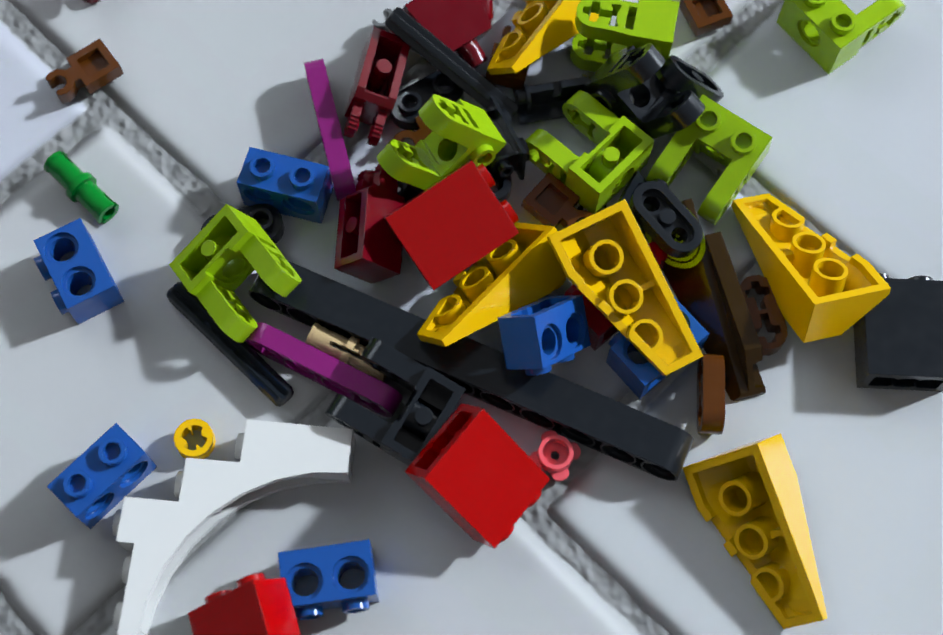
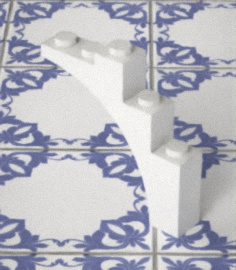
(164, 531)

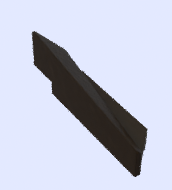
(717, 302)

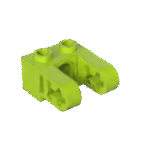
(635, 25)
(832, 30)
(457, 136)
(724, 139)
(608, 167)
(221, 261)

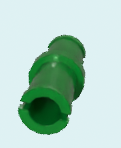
(81, 187)

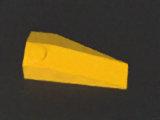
(536, 32)
(622, 279)
(811, 279)
(496, 285)
(761, 515)

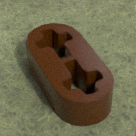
(769, 313)
(711, 394)

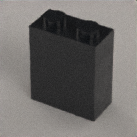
(902, 338)

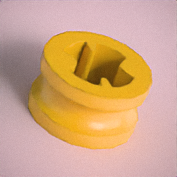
(188, 427)

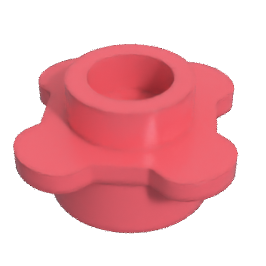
(567, 452)

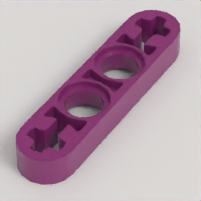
(329, 128)
(325, 370)

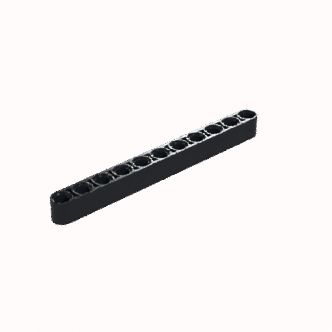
(482, 371)

